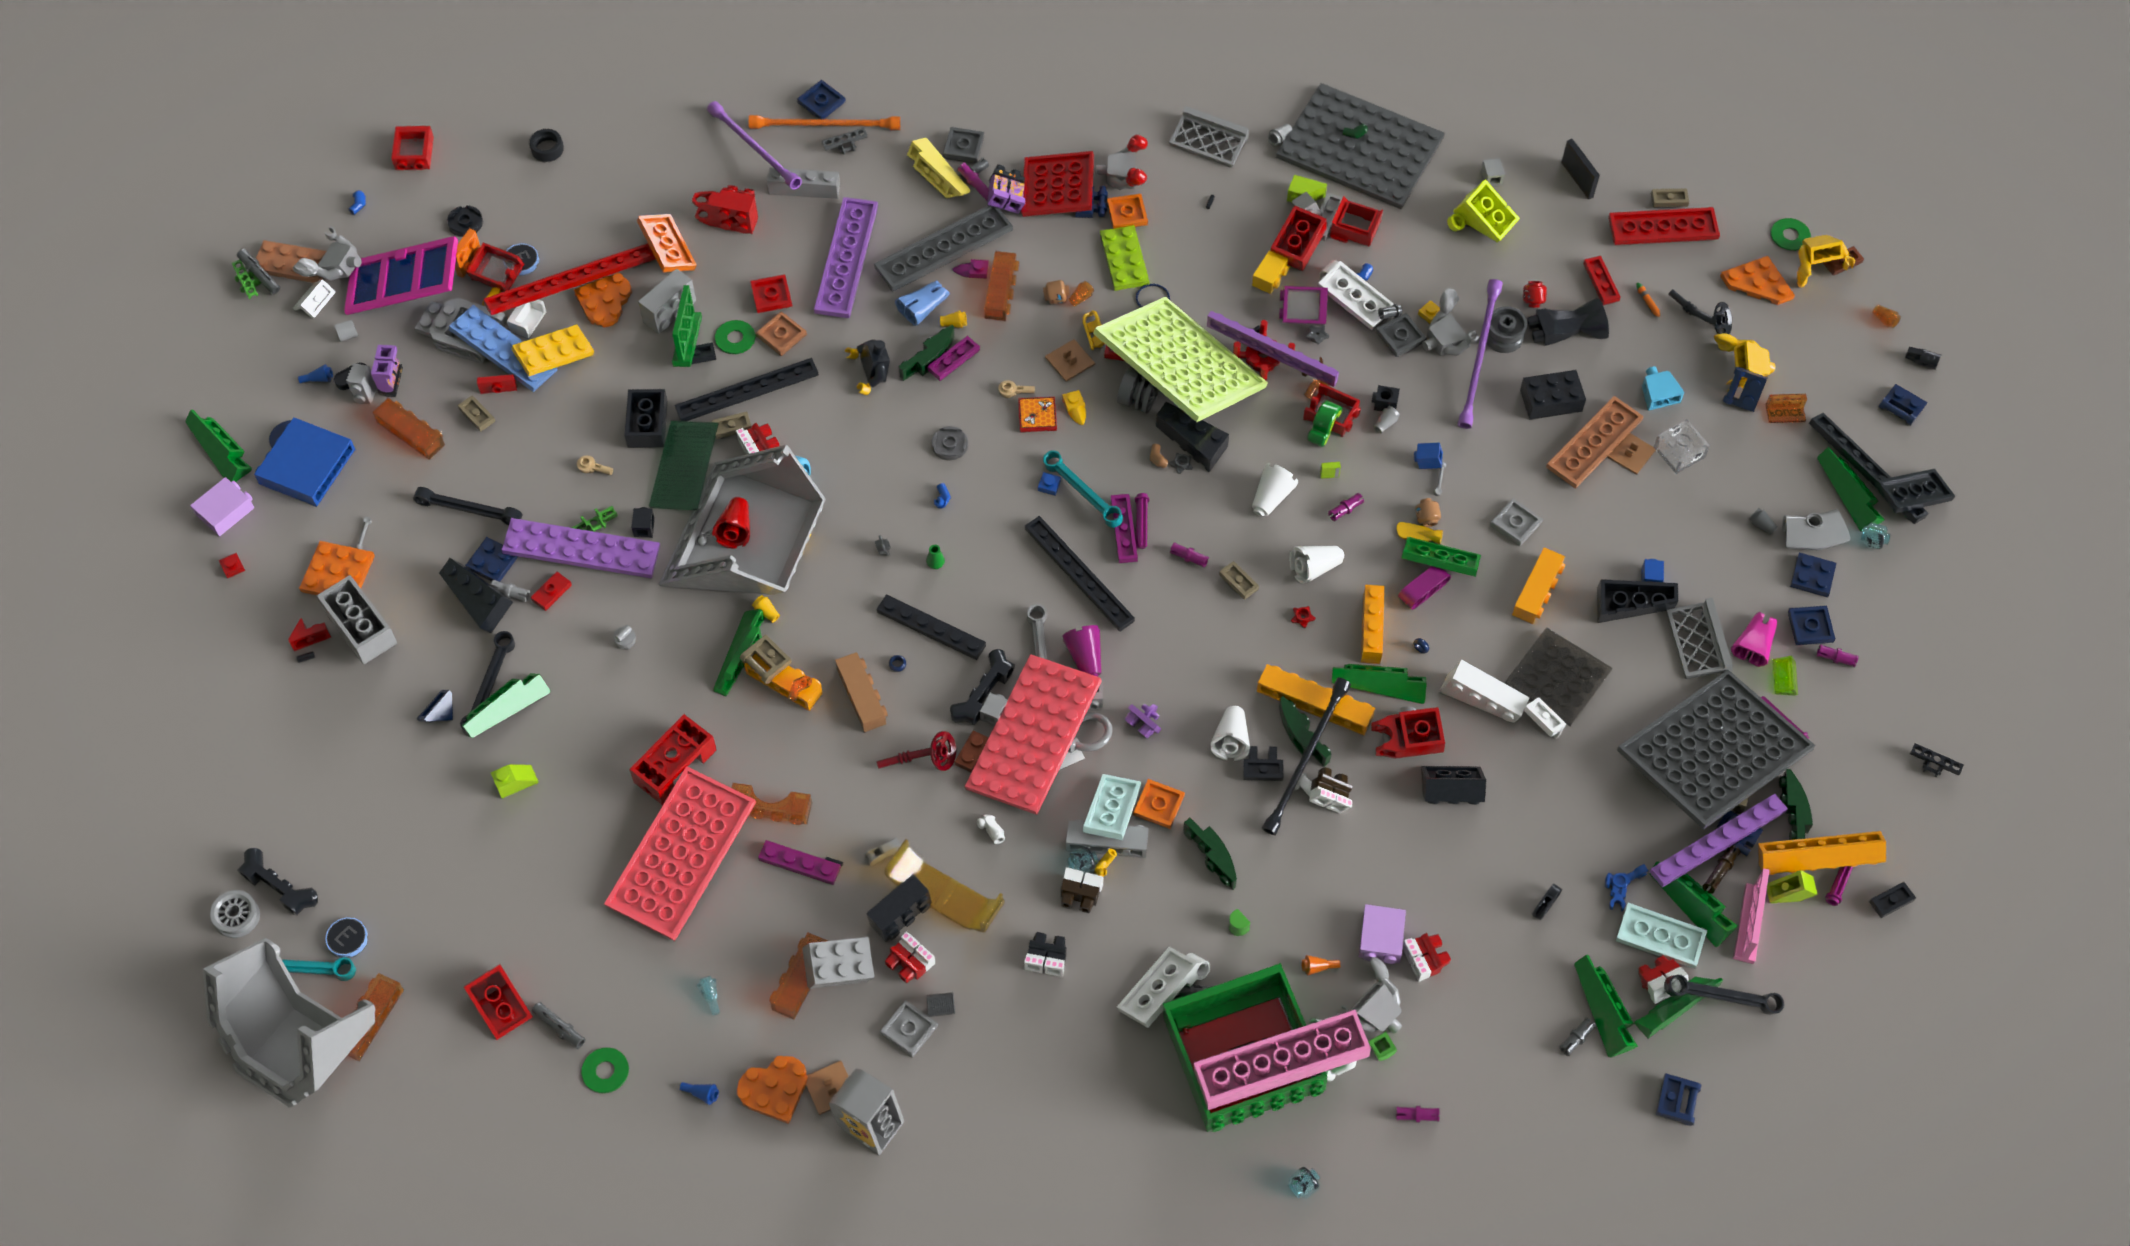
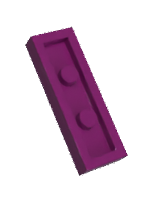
(953, 358)

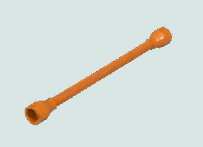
(757, 122)

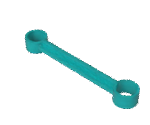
(1082, 488)
(315, 967)

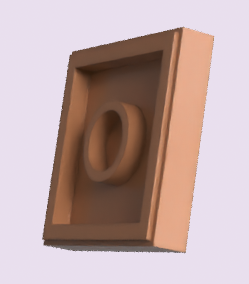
(781, 333)

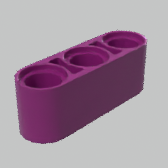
(1424, 586)

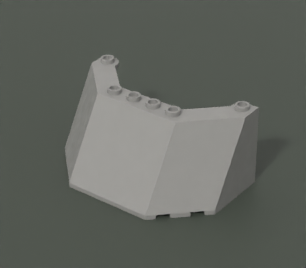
(272, 1028)

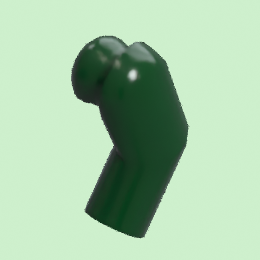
(1355, 133)

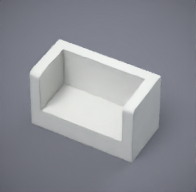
(526, 318)

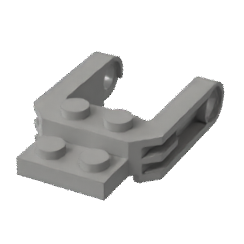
(436, 324)

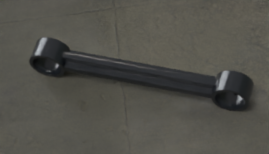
(426, 497)
(492, 671)
(1724, 994)

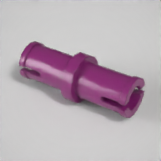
(1346, 506)
(1189, 555)
(1837, 655)
(1418, 1114)

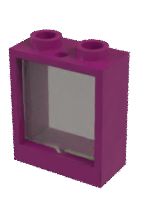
(1304, 305)

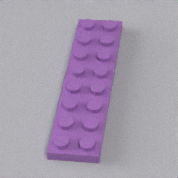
(846, 257)
(581, 548)

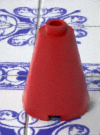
(733, 525)

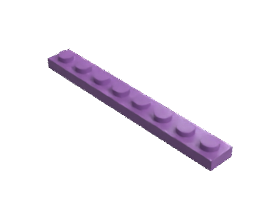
(1272, 348)
(1718, 840)

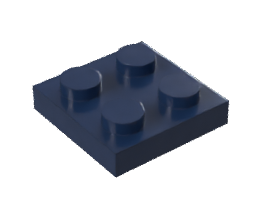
(821, 100)
(490, 561)
(1813, 574)
(1811, 625)

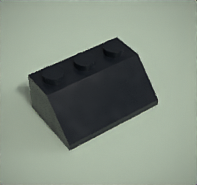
(1453, 784)

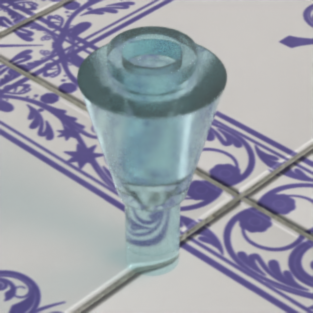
(708, 989)

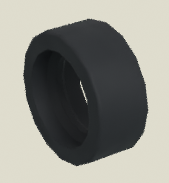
(545, 135)

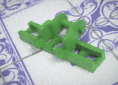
(246, 278)
(601, 522)

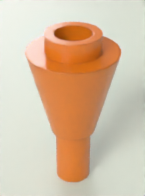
(1313, 964)

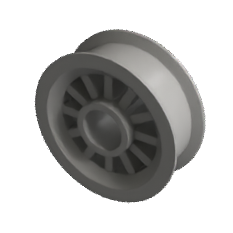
(236, 925)

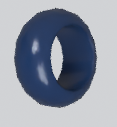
(1421, 645)
(900, 668)

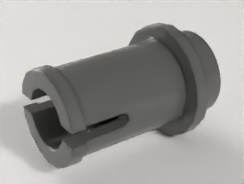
(1392, 311)

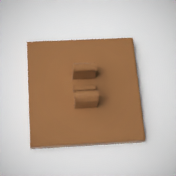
(1070, 360)
(1632, 453)
(824, 1084)

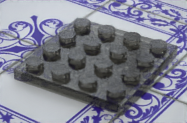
(1559, 675)

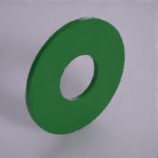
(1789, 223)
(735, 348)
(608, 1085)

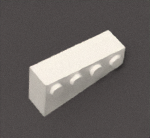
(1484, 692)

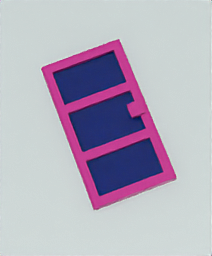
(402, 275)

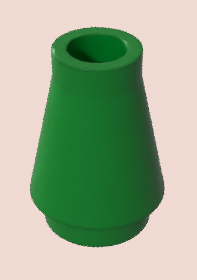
(935, 557)

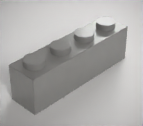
(814, 183)
(1133, 843)

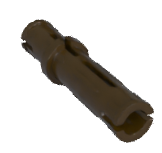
(1724, 864)

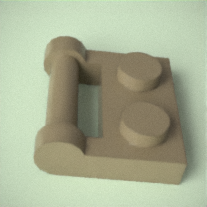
(770, 654)

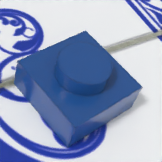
(1049, 483)

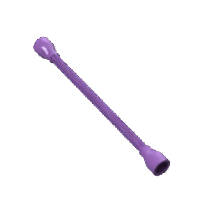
(790, 178)
(1466, 417)

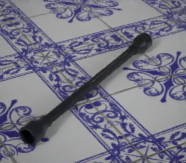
(1273, 822)

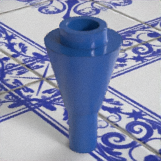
(321, 374)
(706, 1092)

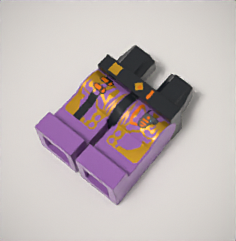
(1008, 188)
(386, 370)

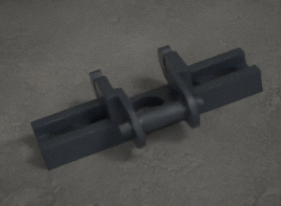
(1942, 764)

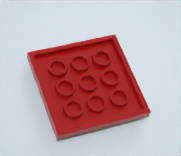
(1058, 183)

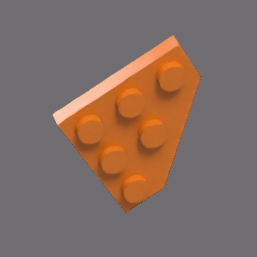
(1759, 280)

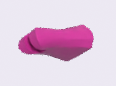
(1756, 638)

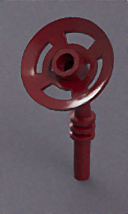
(935, 751)

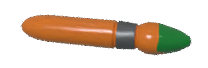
(1642, 290)

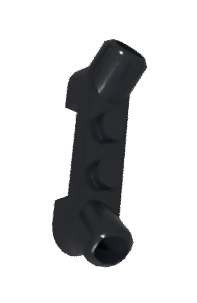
(1000, 671)
(292, 900)

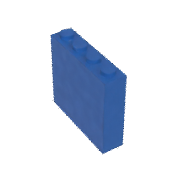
(304, 461)

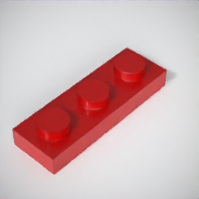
(1601, 280)

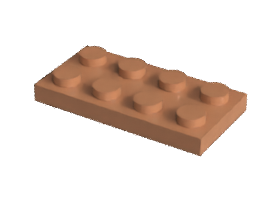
(280, 258)

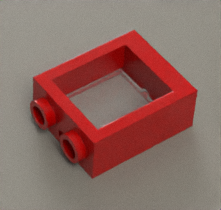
(412, 147)

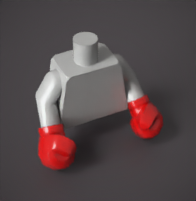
(1121, 165)

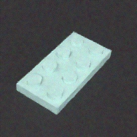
(1112, 807)
(1661, 935)

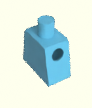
(1661, 389)

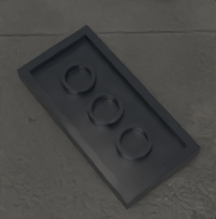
(1914, 490)

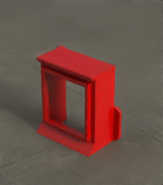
(1345, 232)

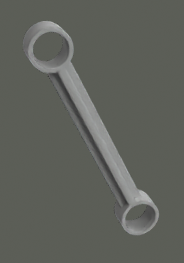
(1038, 630)

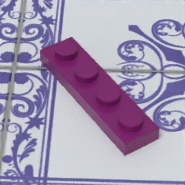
(1125, 531)
(799, 862)

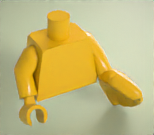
(1820, 250)
(1747, 355)

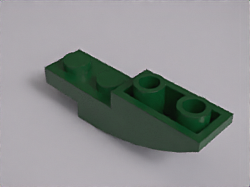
(933, 349)
(1297, 728)
(1798, 807)
(1217, 856)

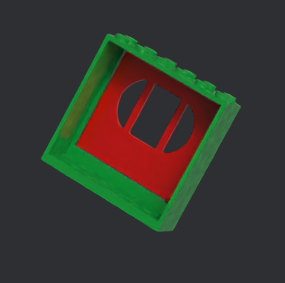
(1232, 1017)

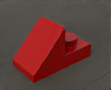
(304, 637)

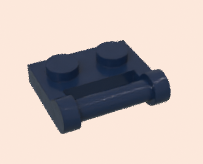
(1751, 391)
(1905, 401)
(1671, 1099)

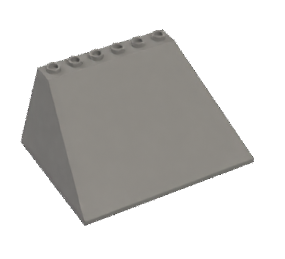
(781, 518)

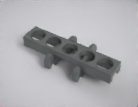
(851, 139)

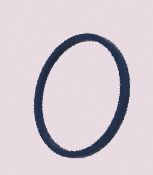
(1148, 285)

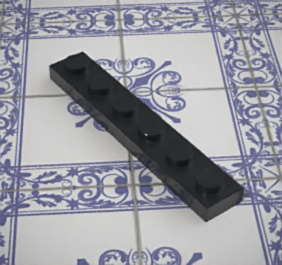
(931, 627)

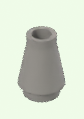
(1279, 134)
(1386, 419)

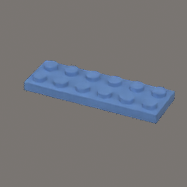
(495, 344)

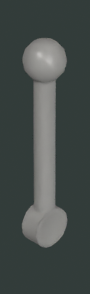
(1438, 491)
(367, 520)

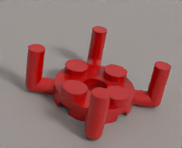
(1252, 356)

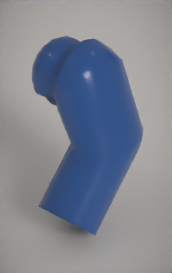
(360, 202)
(1366, 271)
(944, 497)

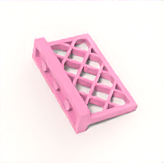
(1751, 919)

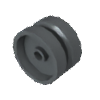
(1506, 329)

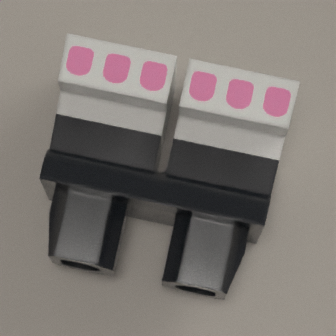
(1038, 952)

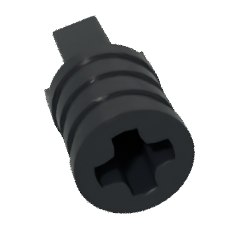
(1923, 357)

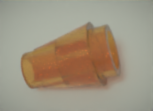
(1081, 293)
(1887, 316)

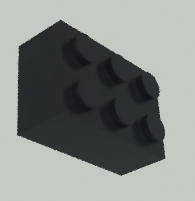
(1552, 394)
(646, 418)
(899, 908)

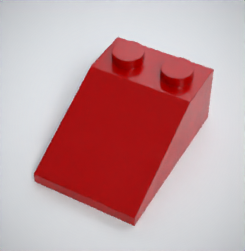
(498, 1001)

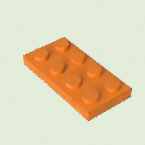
(666, 243)

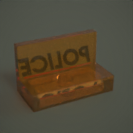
(1786, 408)

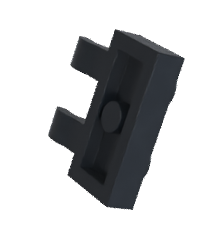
(1263, 769)

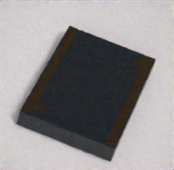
(1580, 168)

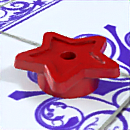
(1305, 611)

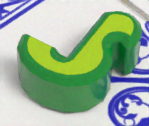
(1324, 423)

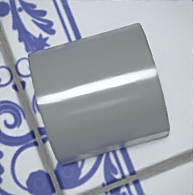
(346, 330)

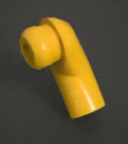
(1104, 862)

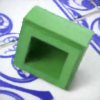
(1238, 923)
(1382, 1046)

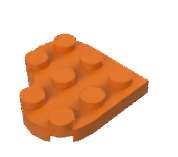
(604, 298)
(774, 1089)

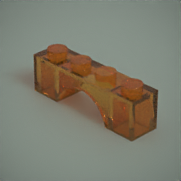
(793, 808)

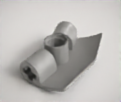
(1827, 531)

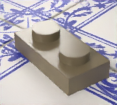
(1670, 197)
(476, 413)
(729, 424)
(1239, 580)

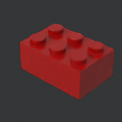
(1299, 237)

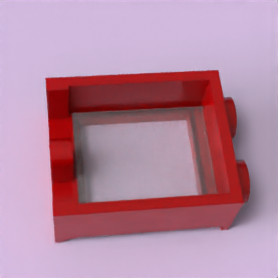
(495, 267)
(1349, 406)

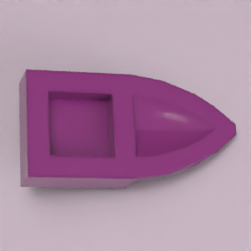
(974, 269)

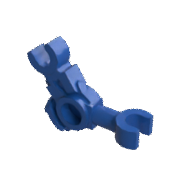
(1619, 884)

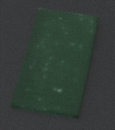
(683, 465)

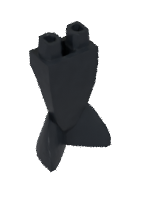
(1560, 325)

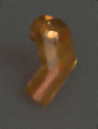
(1314, 386)
(799, 685)

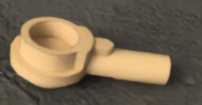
(1009, 389)
(587, 465)

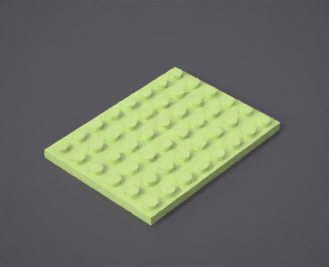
(1180, 358)

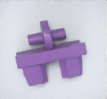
(1149, 726)

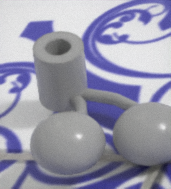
(702, 539)

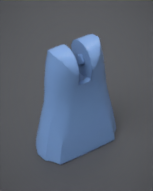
(920, 303)

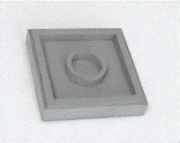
(1516, 522)
(908, 1028)

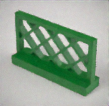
(685, 330)

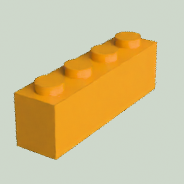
(1538, 586)
(1372, 624)
(782, 683)

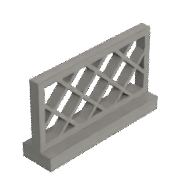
(1212, 124)
(1714, 630)

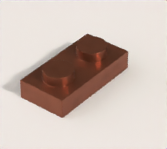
(1835, 266)
(971, 751)

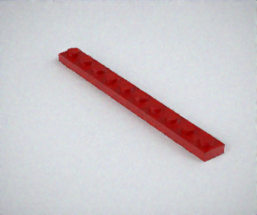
(568, 279)

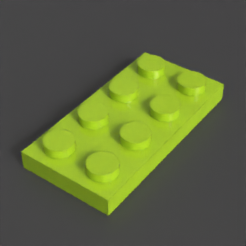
(1124, 257)

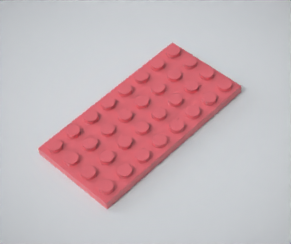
(1033, 734)
(680, 853)

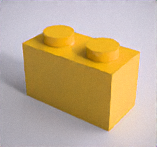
(1270, 271)

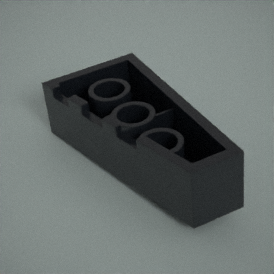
(1198, 438)
(477, 596)
(1633, 598)

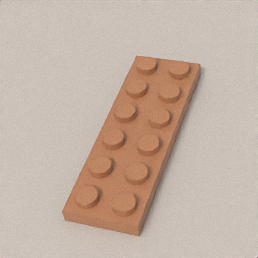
(1594, 442)

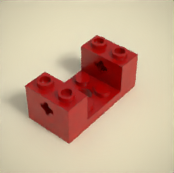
(656, 771)

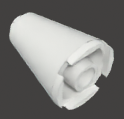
(1272, 489)
(1314, 561)
(1231, 735)

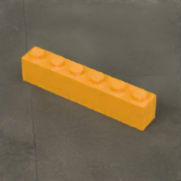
(1314, 699)
(1822, 852)

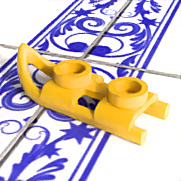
(1090, 327)

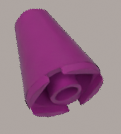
(1085, 648)

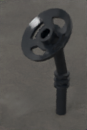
(1718, 320)

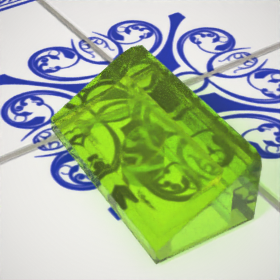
(1785, 676)

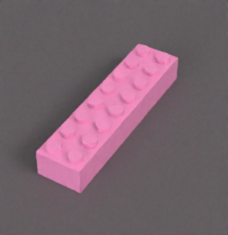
(1281, 1059)

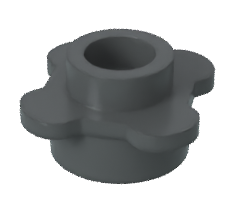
(883, 546)

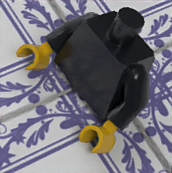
(874, 361)

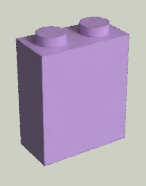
(222, 506)
(1382, 933)

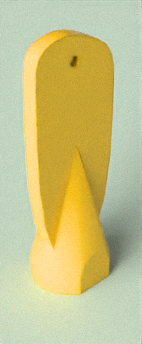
(1419, 532)

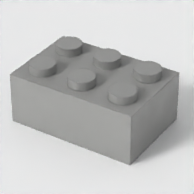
(662, 302)
(838, 962)

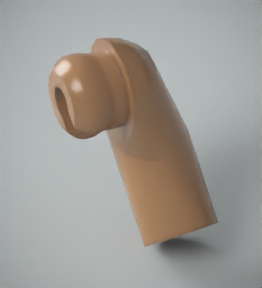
(1156, 458)

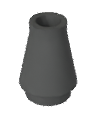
(1763, 521)

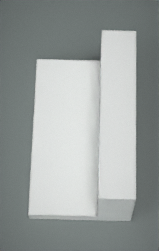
(315, 298)
(1545, 718)

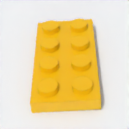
(552, 350)

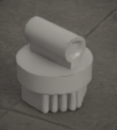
(624, 637)

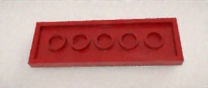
(1664, 226)

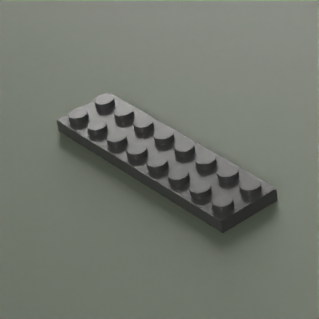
(943, 247)

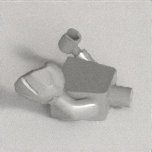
(336, 263)
(1444, 331)
(1380, 1004)

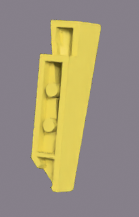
(936, 169)

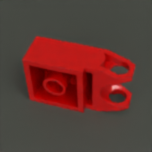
(727, 210)
(1406, 736)

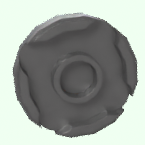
(949, 443)

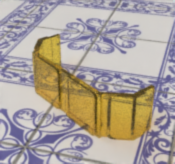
(947, 894)

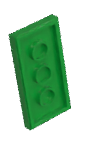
(1441, 556)

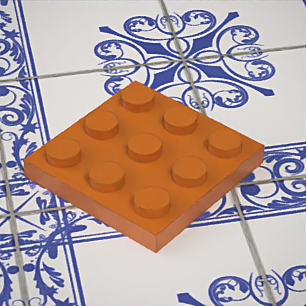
(334, 563)

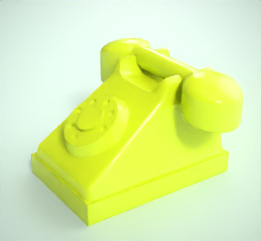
(1484, 212)

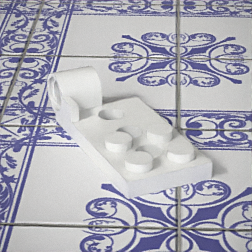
(1339, 272)
(1188, 970)

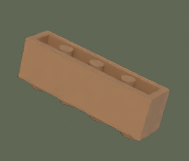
(860, 691)

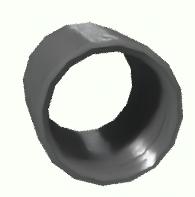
(940, 1004)

